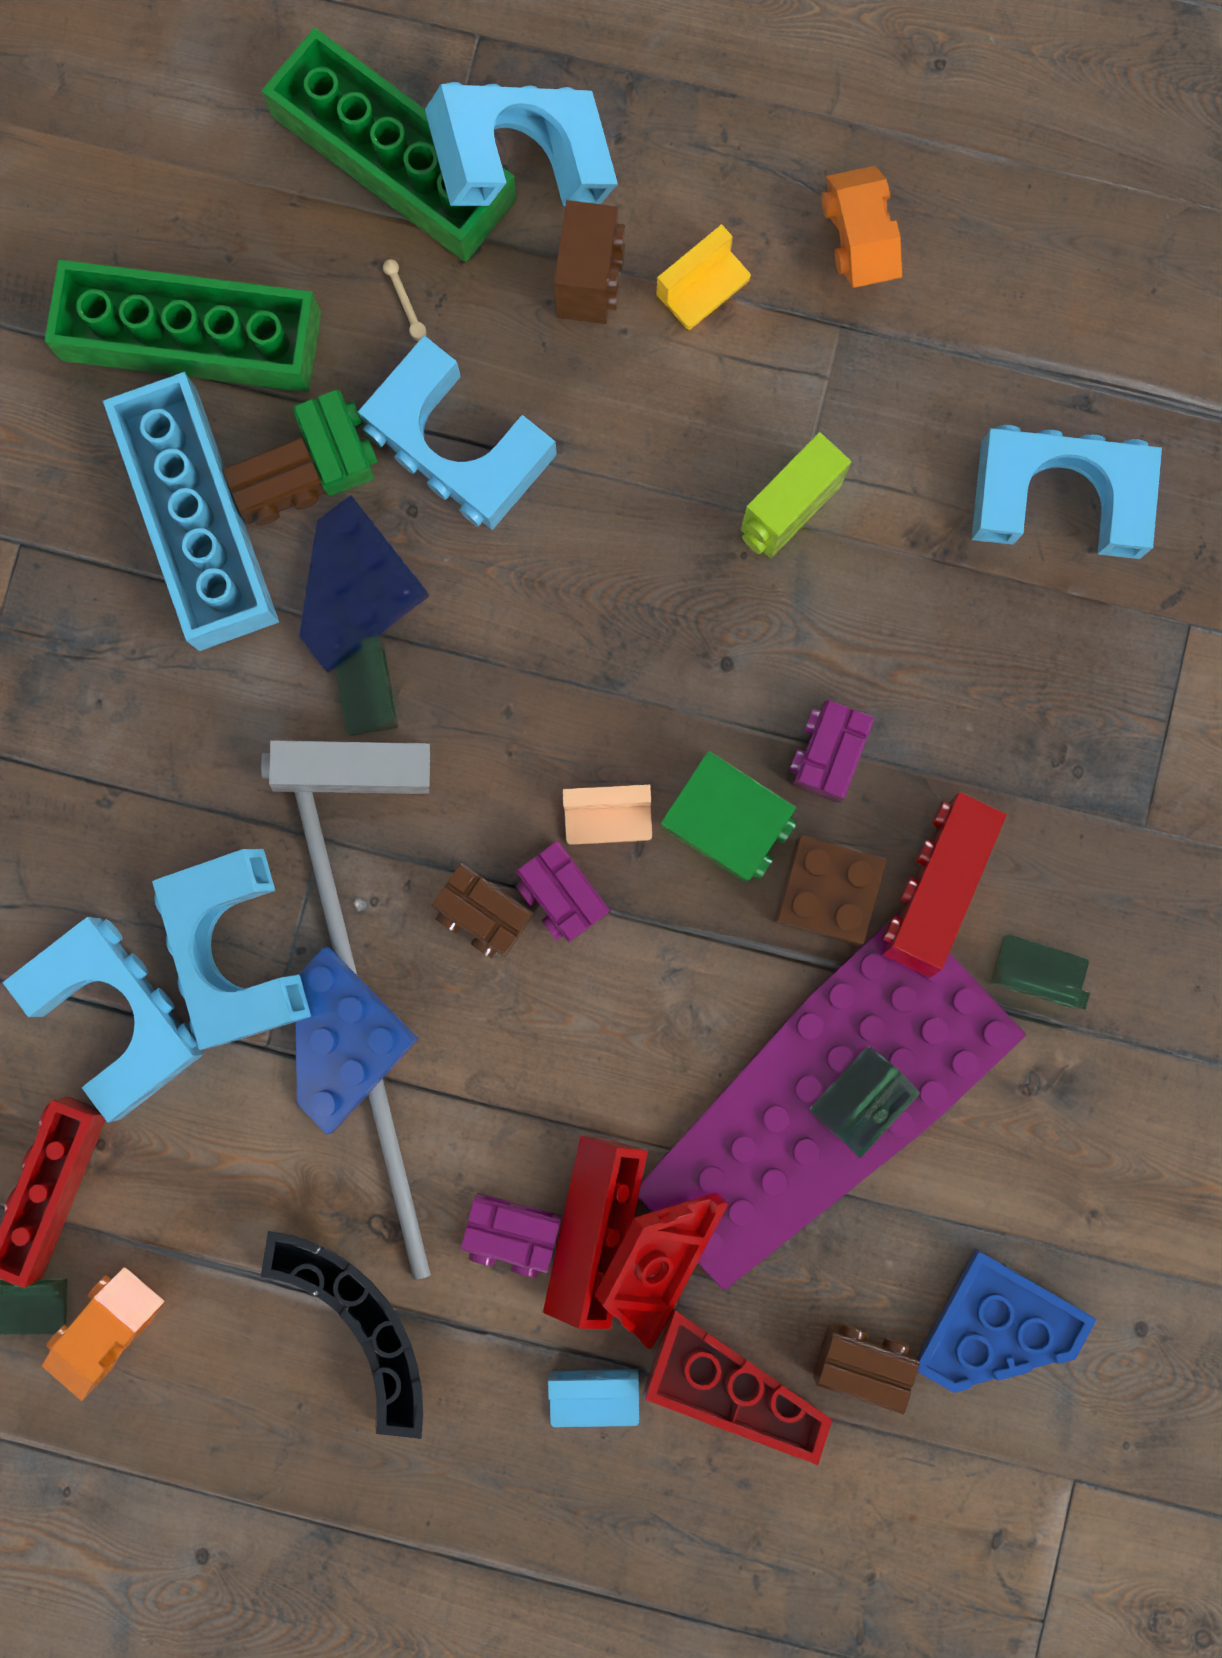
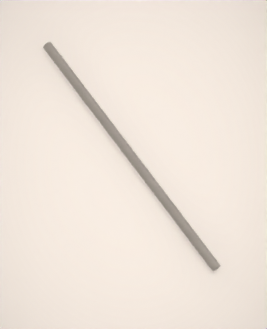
(378, 1095)

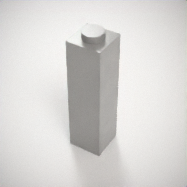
(347, 767)

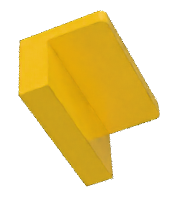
(702, 279)

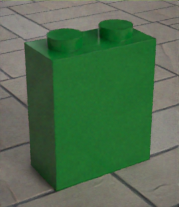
(729, 818)

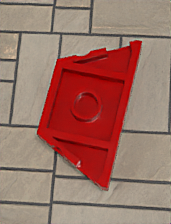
(657, 1264)

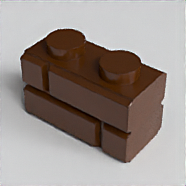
(274, 482)
(482, 911)
(866, 1368)

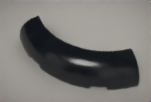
(369, 1318)

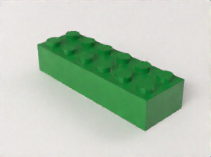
(377, 140)
(183, 325)

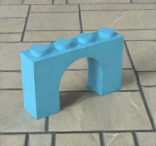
(558, 119)
(1121, 473)
(481, 486)
(190, 909)
(159, 1043)

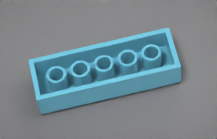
(190, 512)

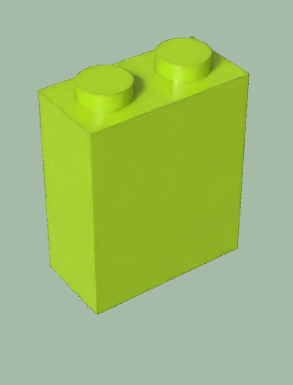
(794, 496)

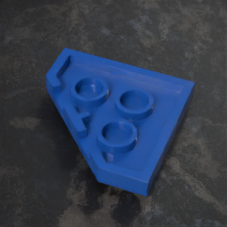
(344, 1043)
(999, 1328)

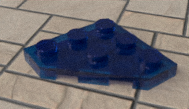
(353, 585)

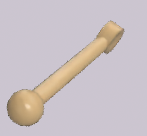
(417, 329)

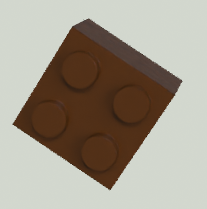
(589, 262)
(830, 891)

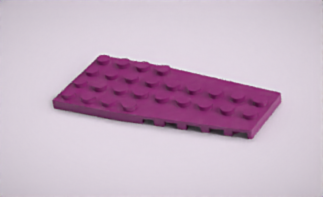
(765, 1144)

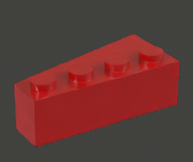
(722, 1388)

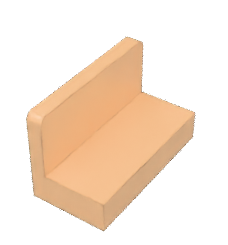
(607, 814)

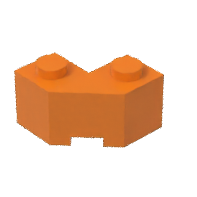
(867, 235)
(102, 1331)

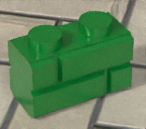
(334, 443)

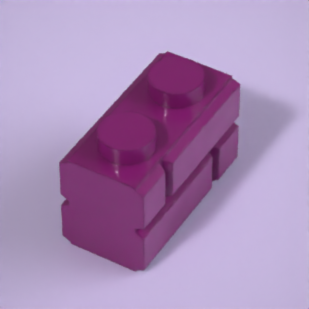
(831, 751)
(562, 892)
(510, 1234)

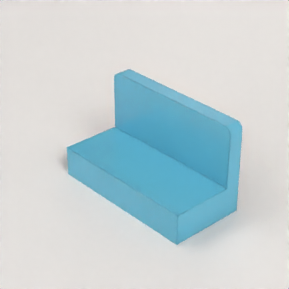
(594, 1398)

